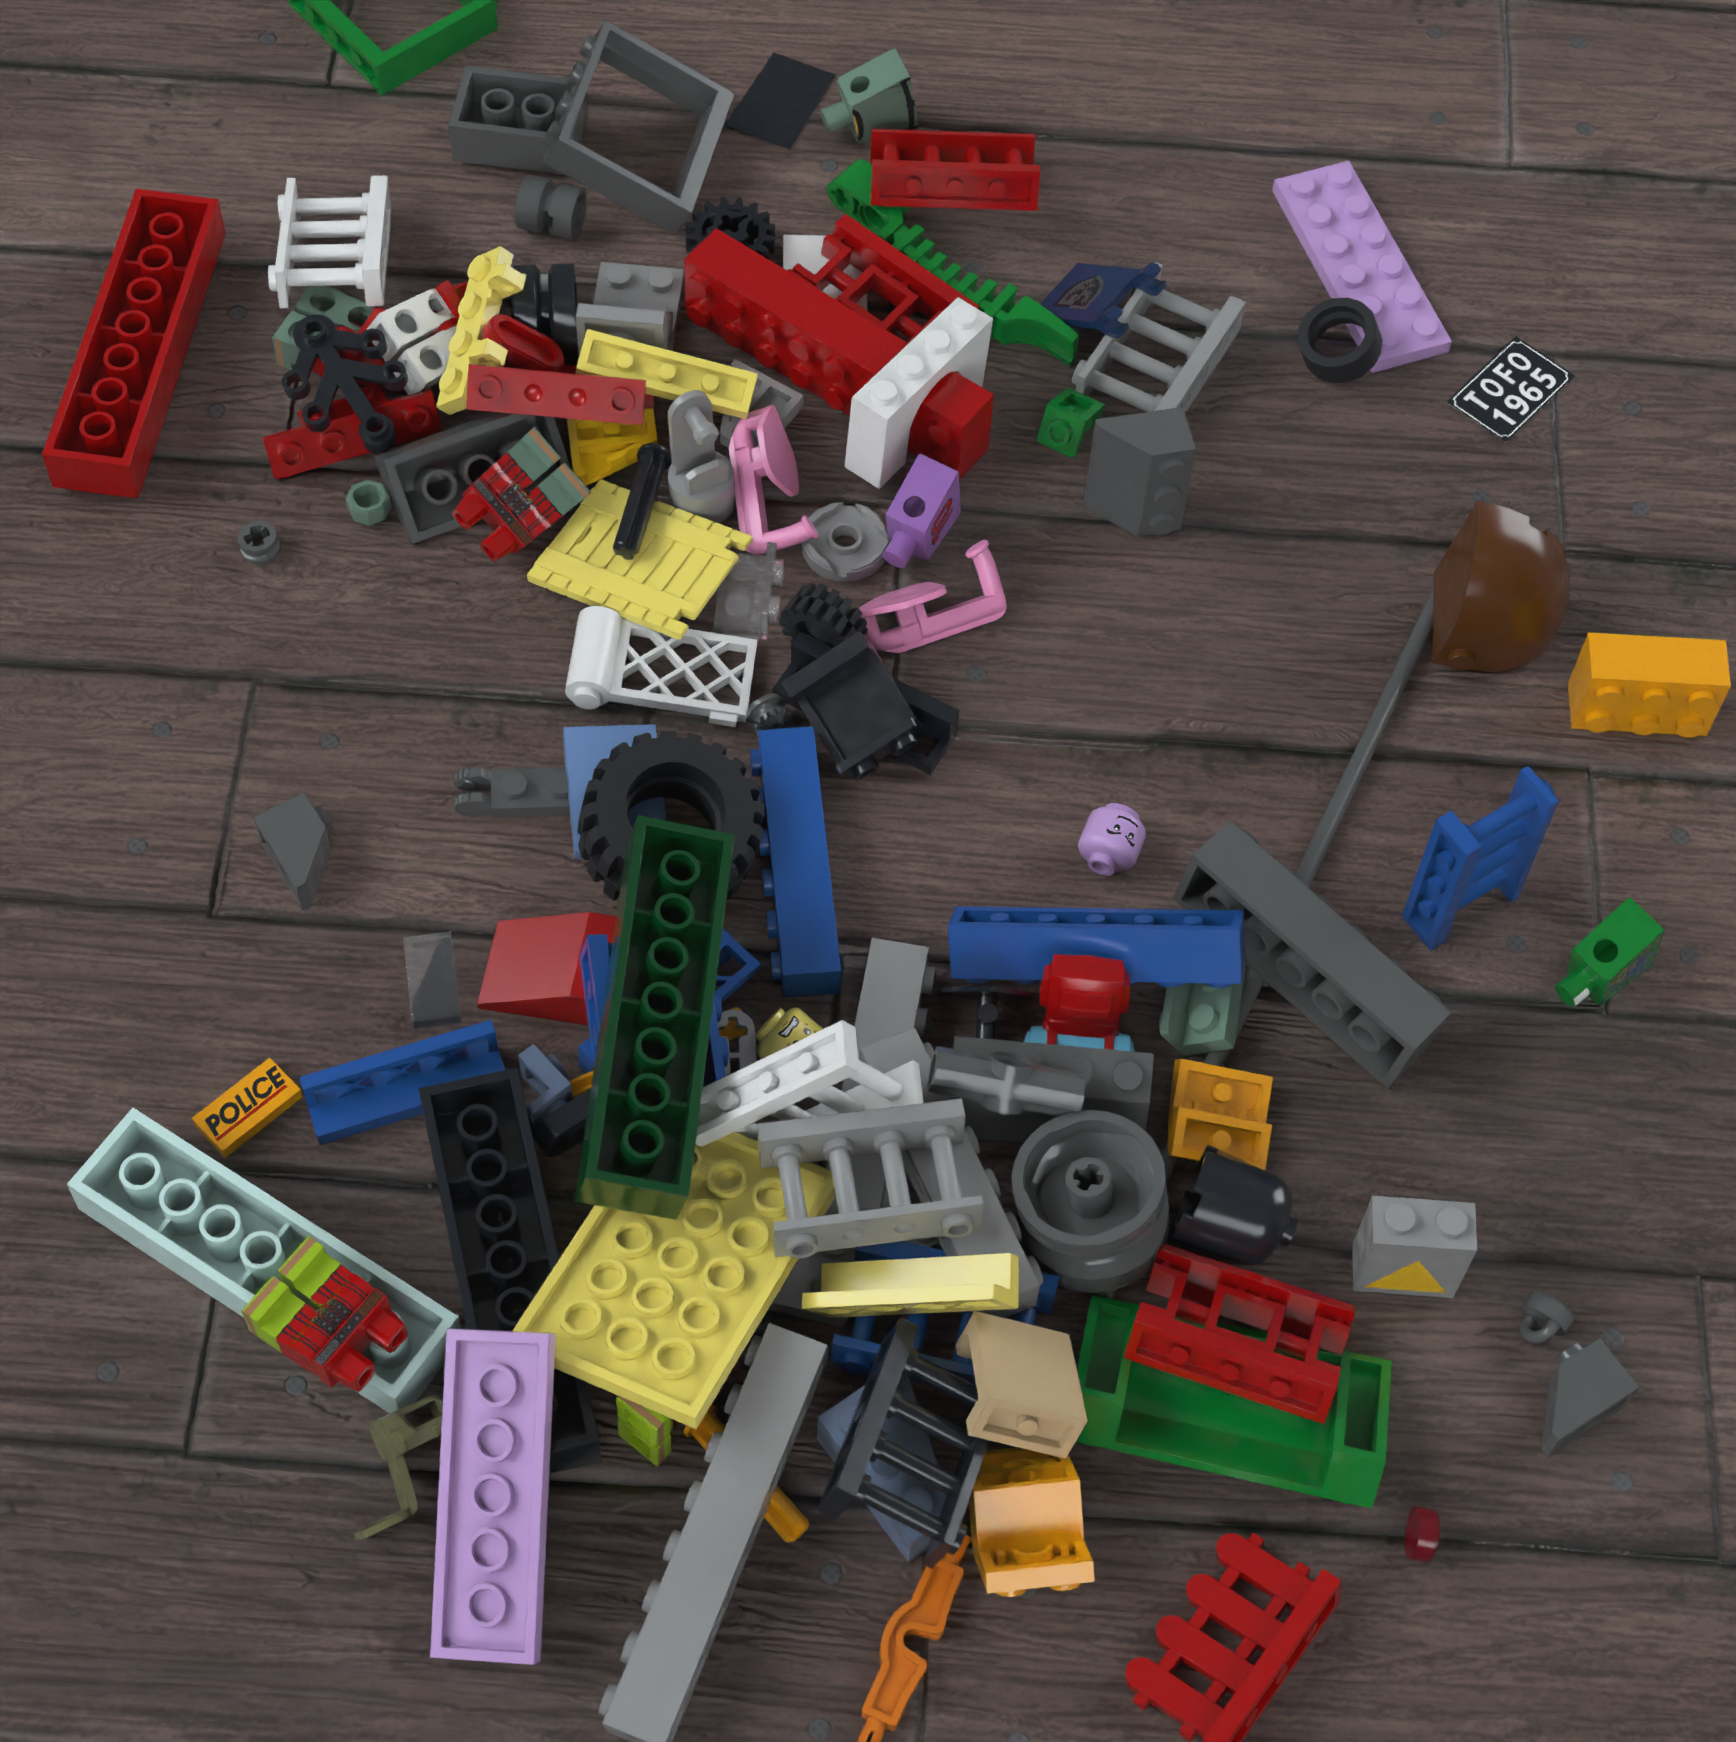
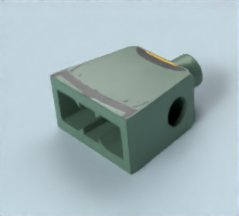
(873, 98)

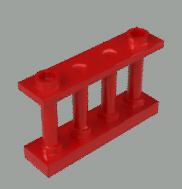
(954, 170)
(557, 394)

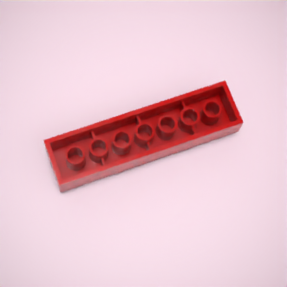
(135, 344)
(824, 345)

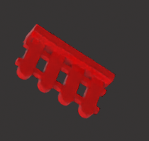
(1259, 1629)

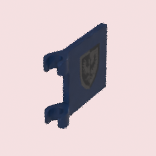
(1092, 292)

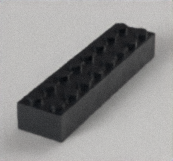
(502, 1227)

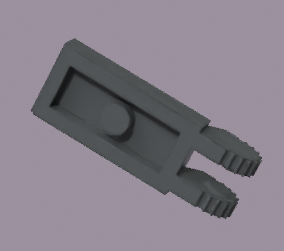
(513, 792)

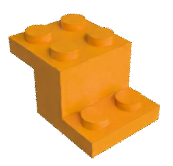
(1028, 1523)

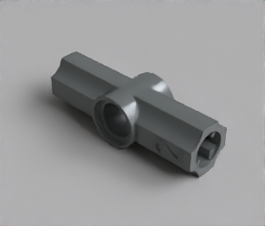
(1005, 1082)

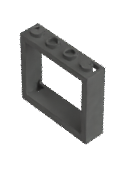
(668, 79)

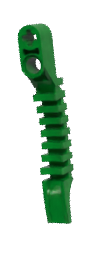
(1011, 324)

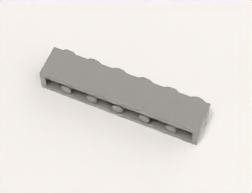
(887, 1006)
(999, 1229)

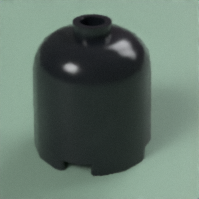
(1235, 1210)

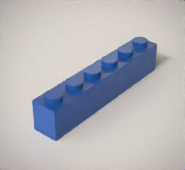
(798, 863)
(1153, 943)

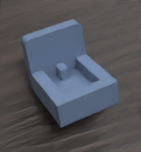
(547, 1079)

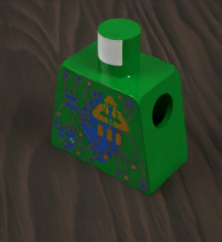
(1611, 955)

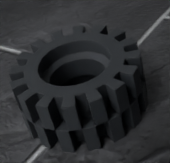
(821, 616)

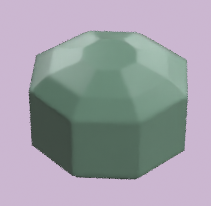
(368, 502)

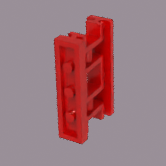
(884, 272)
(1231, 1359)

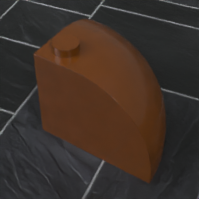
(1498, 592)

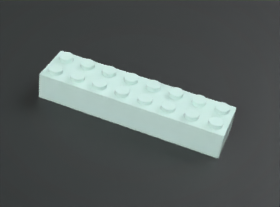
(236, 1238)

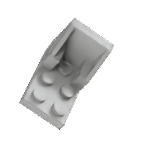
(634, 304)

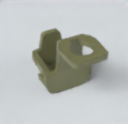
(392, 1438)

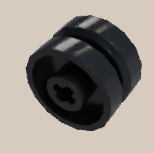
(551, 309)

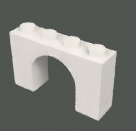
(889, 401)

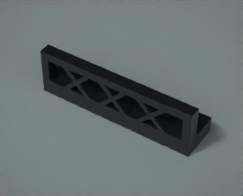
(936, 716)

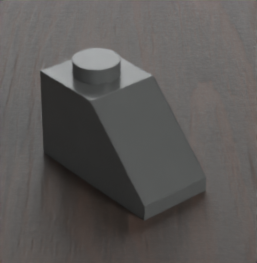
(296, 844)
(1583, 1393)

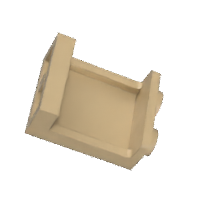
(1023, 1385)

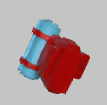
(1083, 1003)

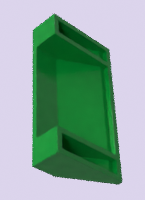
(1214, 1431)

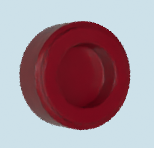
(1422, 1534)

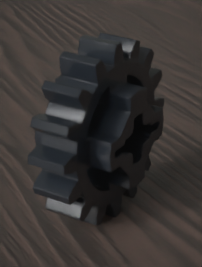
(737, 222)

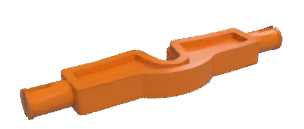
(900, 1667)

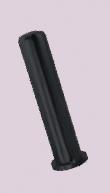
(652, 462)

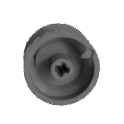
(1091, 1200)

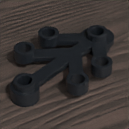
(342, 374)

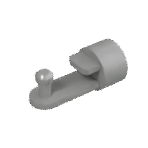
(699, 476)

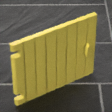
(669, 578)

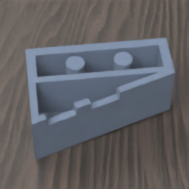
(831, 1433)

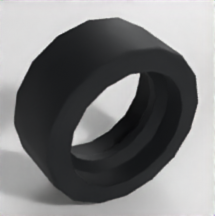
(1327, 315)

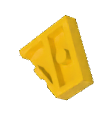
(607, 447)

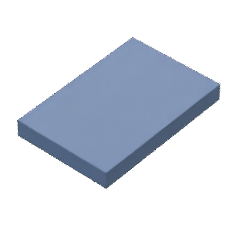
(582, 753)

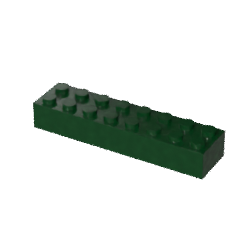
(656, 1019)

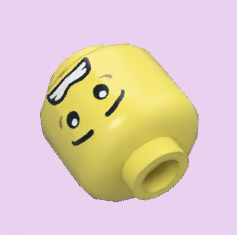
(784, 1030)

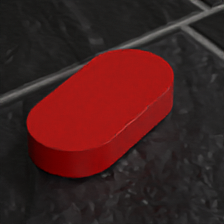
(524, 345)

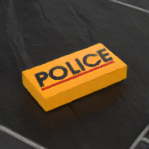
(247, 1107)

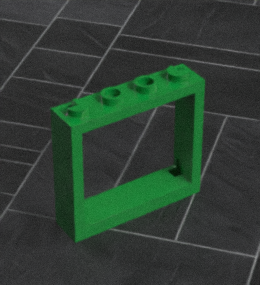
(408, 58)

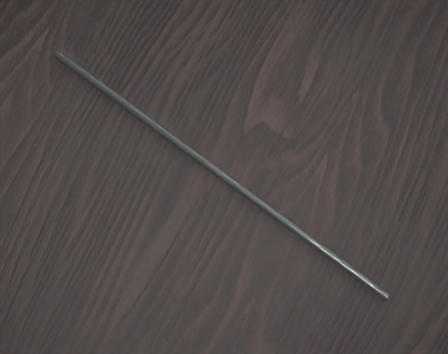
(1333, 815)

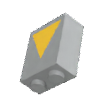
(1414, 1246)

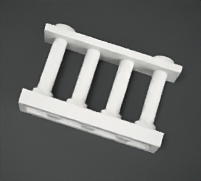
(369, 251)
(798, 1073)

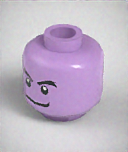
(1112, 839)

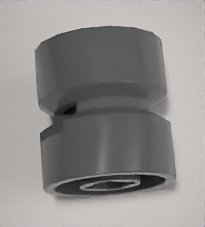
(545, 206)

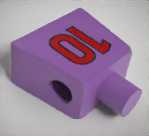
(921, 511)

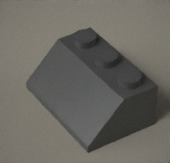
(1141, 470)

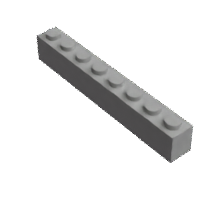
(716, 1538)

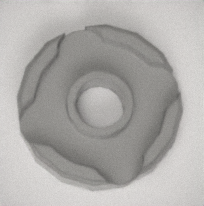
(849, 562)

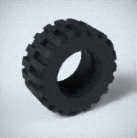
(675, 770)

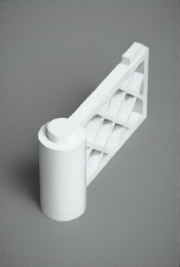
(600, 661)

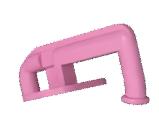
(777, 461)
(919, 629)

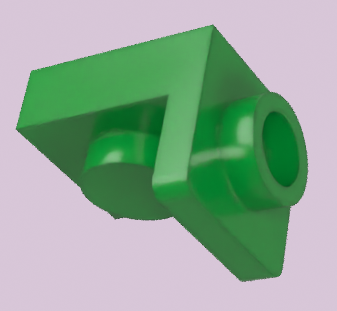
(1067, 420)

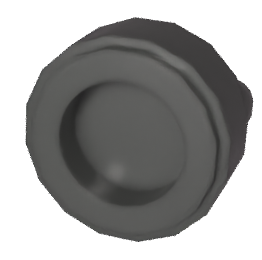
(1547, 1313)

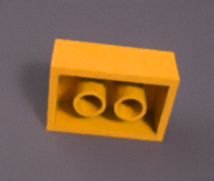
(1648, 684)

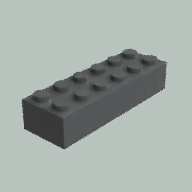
(1315, 955)

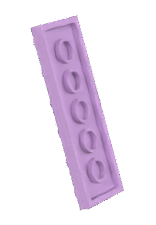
(1361, 261)
(493, 1496)

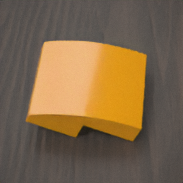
(1218, 1110)

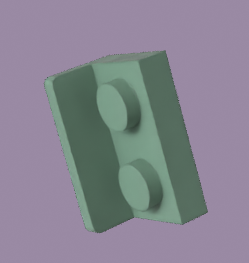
(1200, 1017)

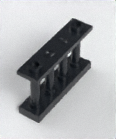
(868, 1442)

